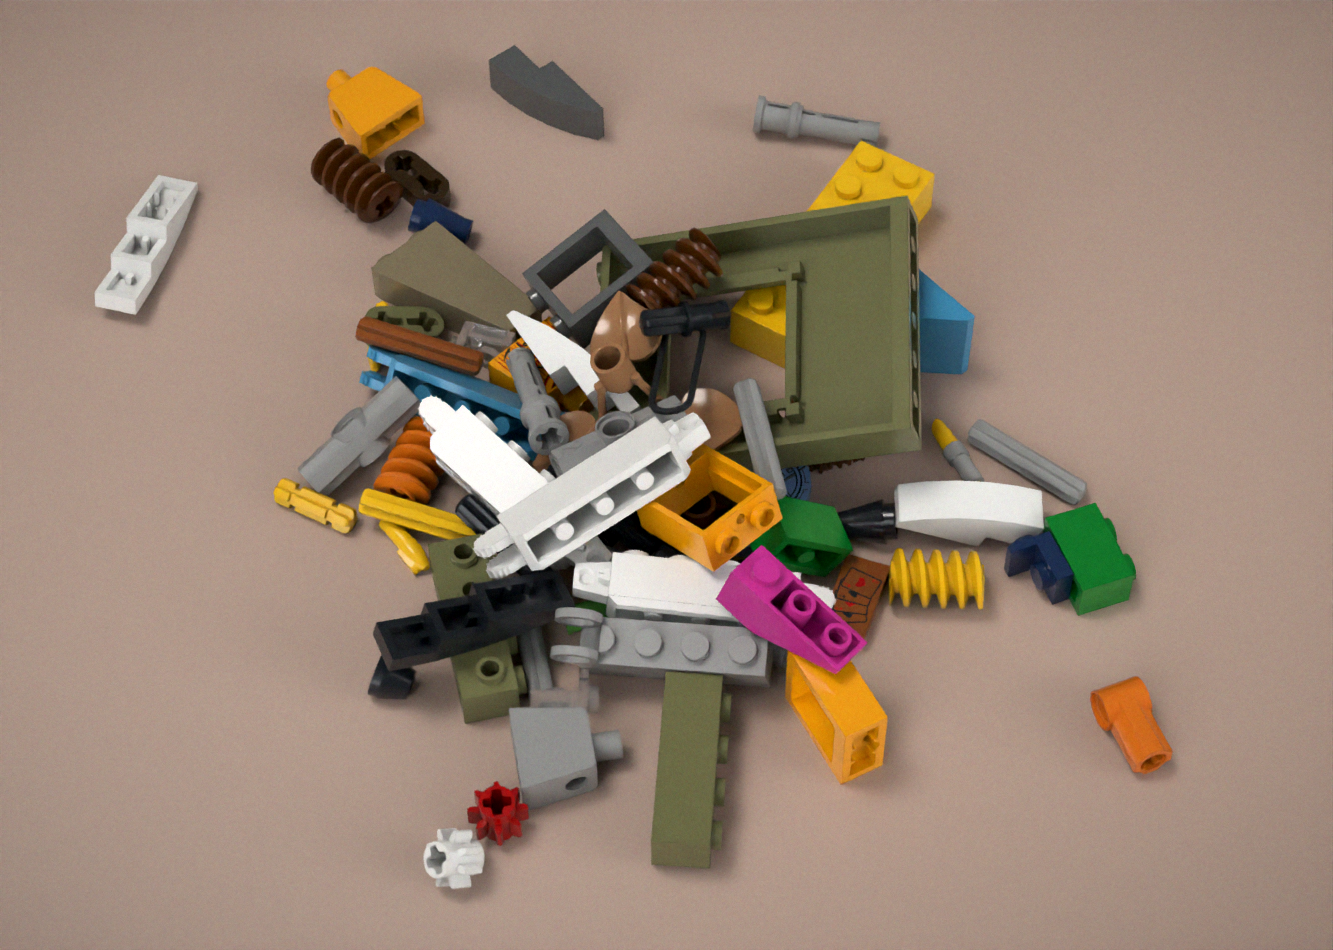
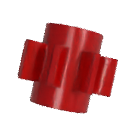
(496, 800)

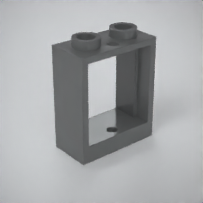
(572, 255)

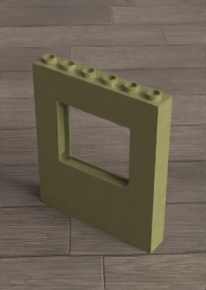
(847, 326)

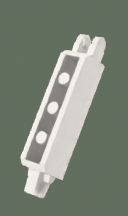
(491, 468)
(592, 496)
(662, 588)

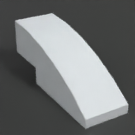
(969, 510)

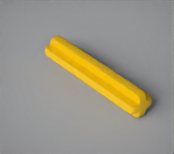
(412, 515)

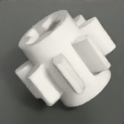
(454, 858)

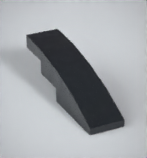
(471, 622)

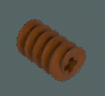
(355, 181)
(678, 272)

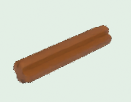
(419, 346)

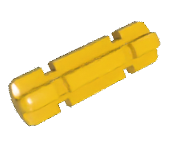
(315, 505)

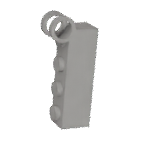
(655, 647)

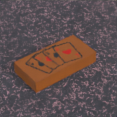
(859, 592)

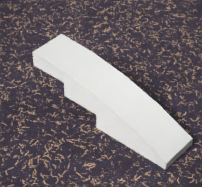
(147, 245)
(566, 362)

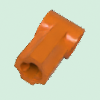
(1128, 714)

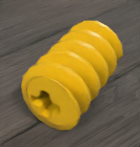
(936, 578)

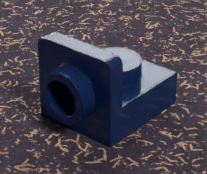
(1045, 562)

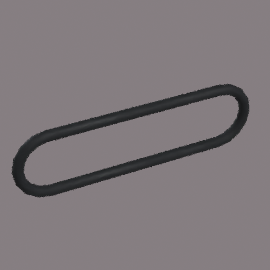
(694, 379)

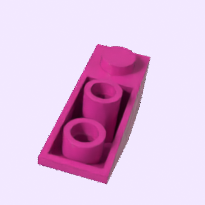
(787, 613)

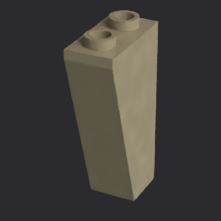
(451, 279)

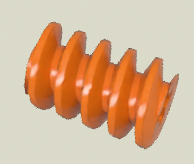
(410, 465)

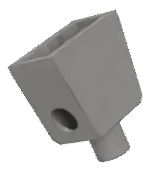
(558, 753)

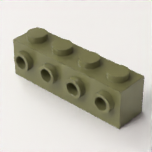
(483, 676)
(687, 770)

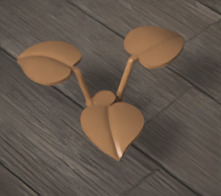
(613, 348)

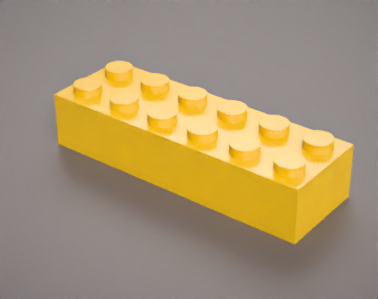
(865, 176)

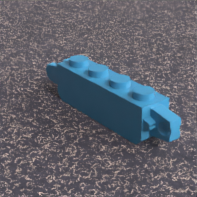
(455, 389)

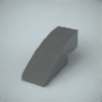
(545, 94)

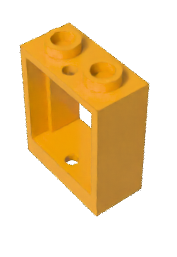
(729, 534)
(838, 716)

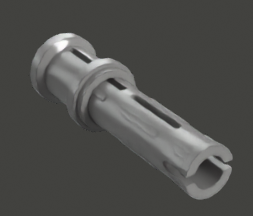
(797, 121)
(539, 411)

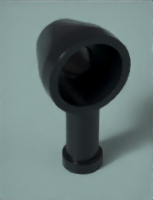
(391, 684)

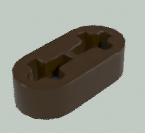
(422, 177)

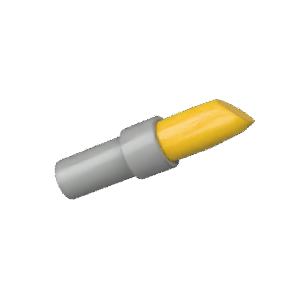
(955, 452)

